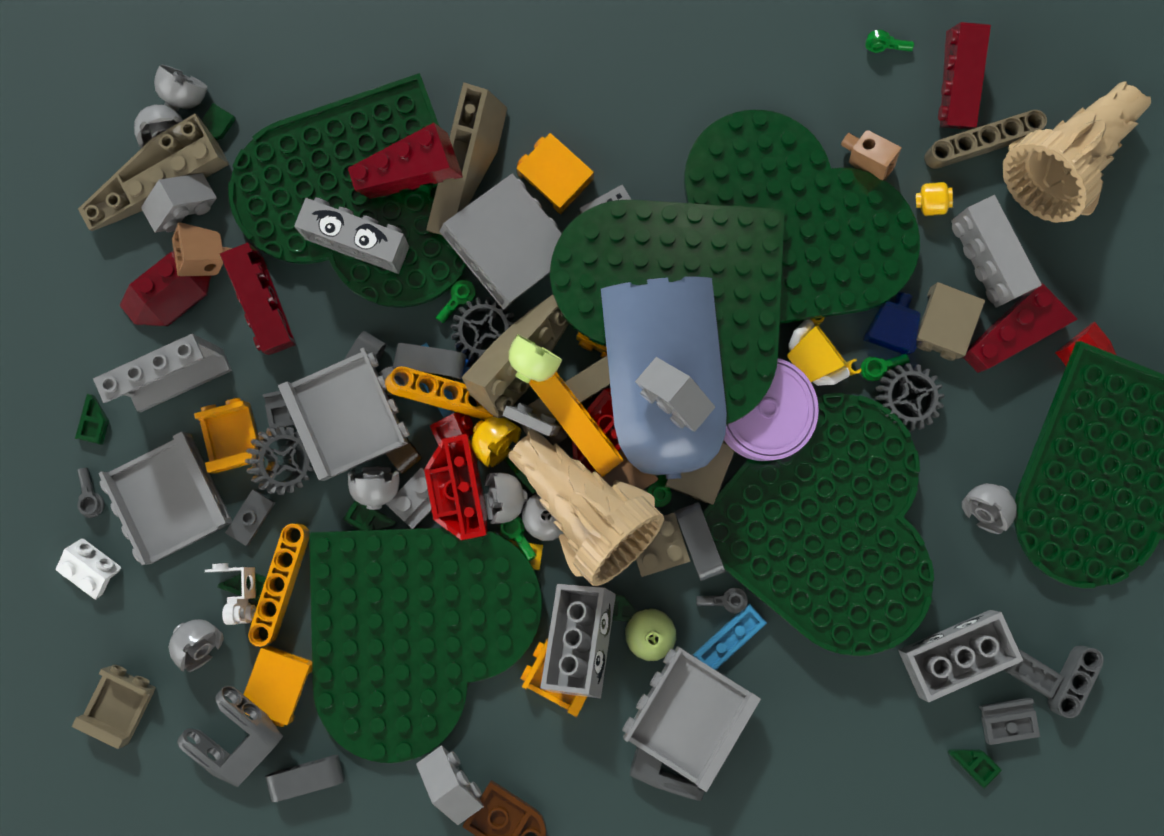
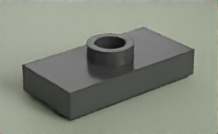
(250, 517)
(1036, 675)

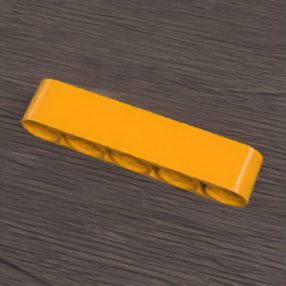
(436, 392)
(578, 423)
(270, 593)

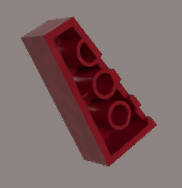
(411, 162)
(258, 298)
(1025, 323)

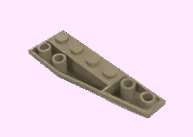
(475, 143)
(177, 152)
(493, 378)

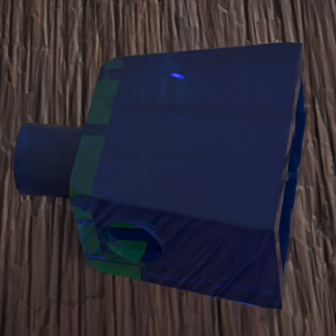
(895, 326)

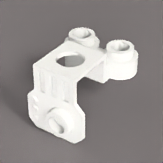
(237, 608)

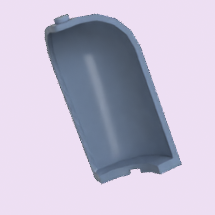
(680, 328)

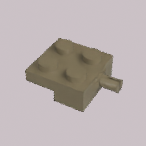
(665, 550)

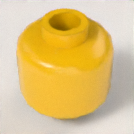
(934, 199)

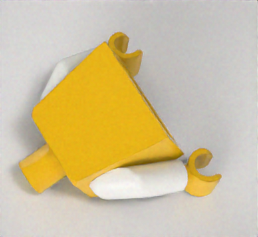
(817, 356)

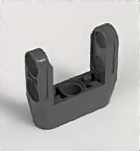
(251, 751)
(647, 769)

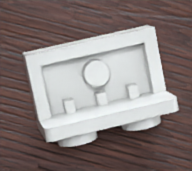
(87, 567)

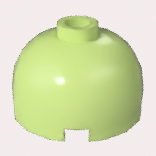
(532, 360)
(645, 624)

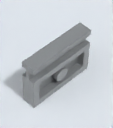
(523, 415)
(412, 500)

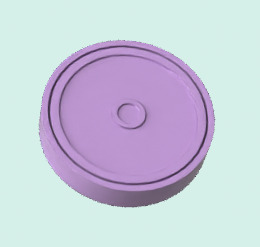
(780, 421)

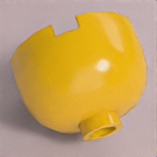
(493, 438)

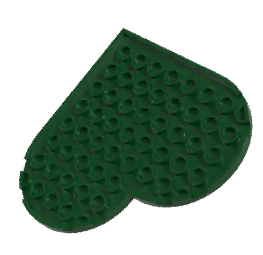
(311, 160)
(845, 230)
(678, 240)
(1096, 473)
(829, 532)
(406, 628)

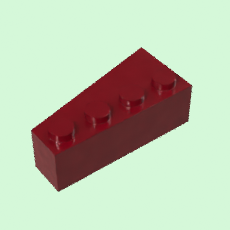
(963, 75)

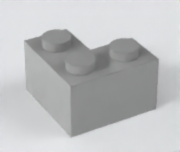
(177, 198)
(675, 394)
(449, 785)

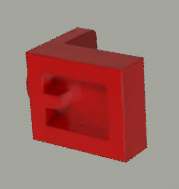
(452, 426)

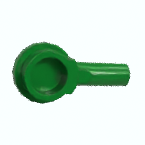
(880, 40)
(461, 293)
(874, 368)
(660, 492)
(514, 531)

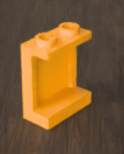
(555, 172)
(227, 434)
(532, 679)
(277, 683)

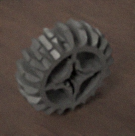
(465, 321)
(905, 388)
(267, 475)

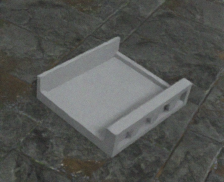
(504, 240)
(164, 372)
(344, 415)
(165, 499)
(690, 717)

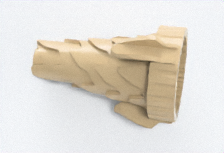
(1060, 169)
(600, 523)

